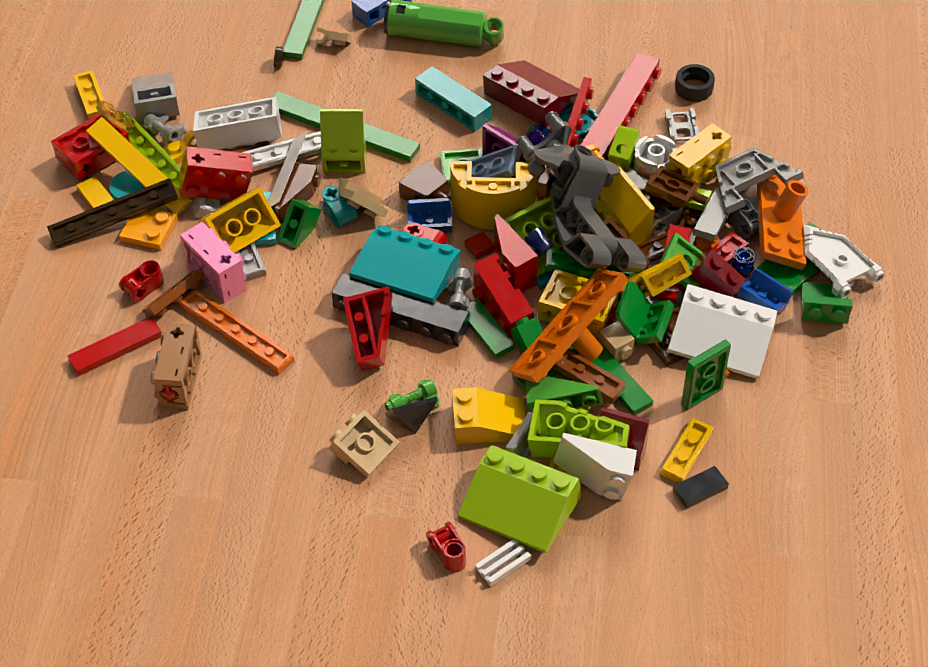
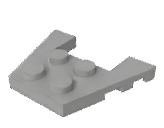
(747, 170)

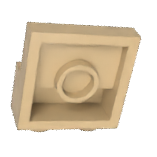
(363, 443)

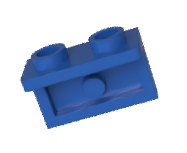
(431, 213)
(765, 291)

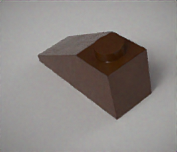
(300, 186)

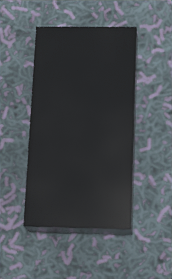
(700, 486)

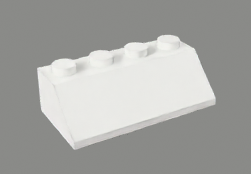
(238, 124)

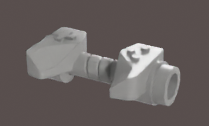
(167, 132)
(461, 283)

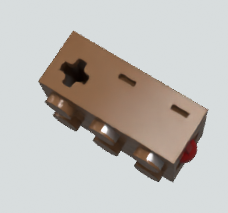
(176, 366)

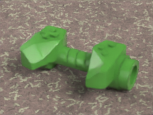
(425, 390)

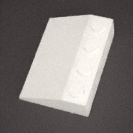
(713, 317)

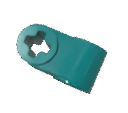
(337, 207)

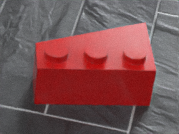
(369, 325)

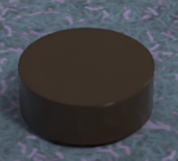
(278, 56)

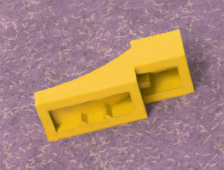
(661, 276)

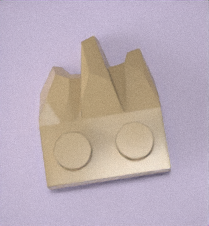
(360, 197)

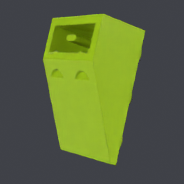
(343, 141)

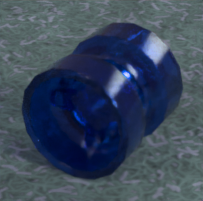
(538, 241)
(744, 261)

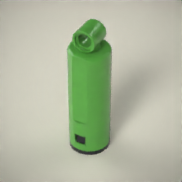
(441, 23)

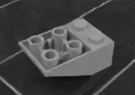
(155, 96)

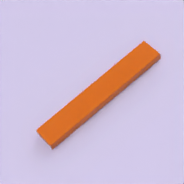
(237, 331)

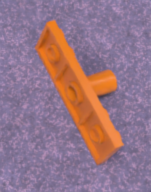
(781, 221)
(570, 327)

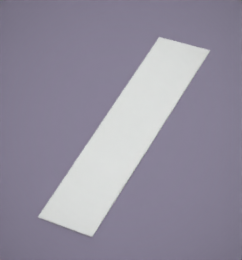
(286, 169)

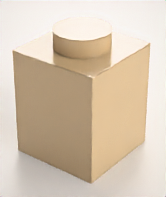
(617, 341)

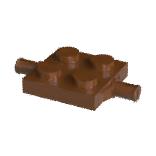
(671, 186)

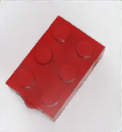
(80, 152)
(214, 174)

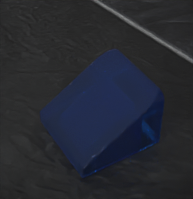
(537, 134)

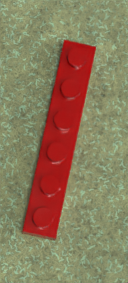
(579, 109)

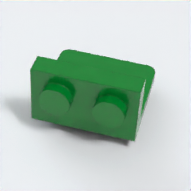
(822, 305)
(640, 317)

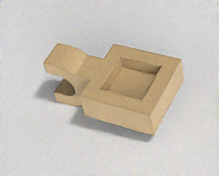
(338, 37)

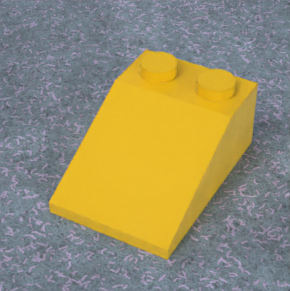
(485, 415)

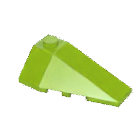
(554, 418)

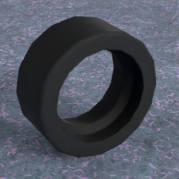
(694, 93)

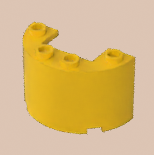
(480, 199)

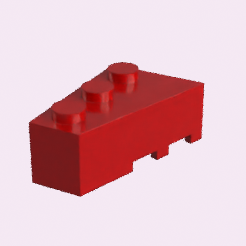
(498, 294)

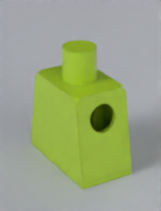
(620, 156)

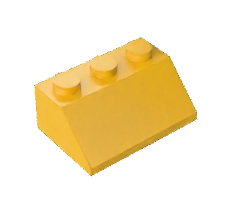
(627, 208)
(243, 219)

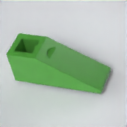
(573, 393)

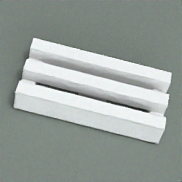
(486, 562)

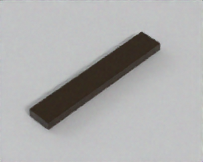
(112, 212)

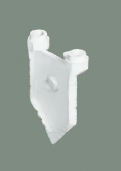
(839, 260)

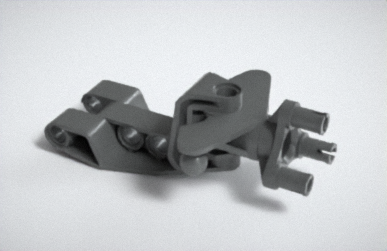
(574, 196)

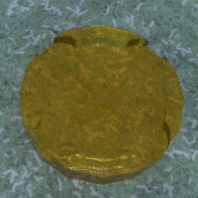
(117, 117)

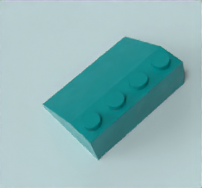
(406, 263)

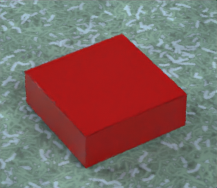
(479, 245)

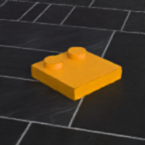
(149, 229)

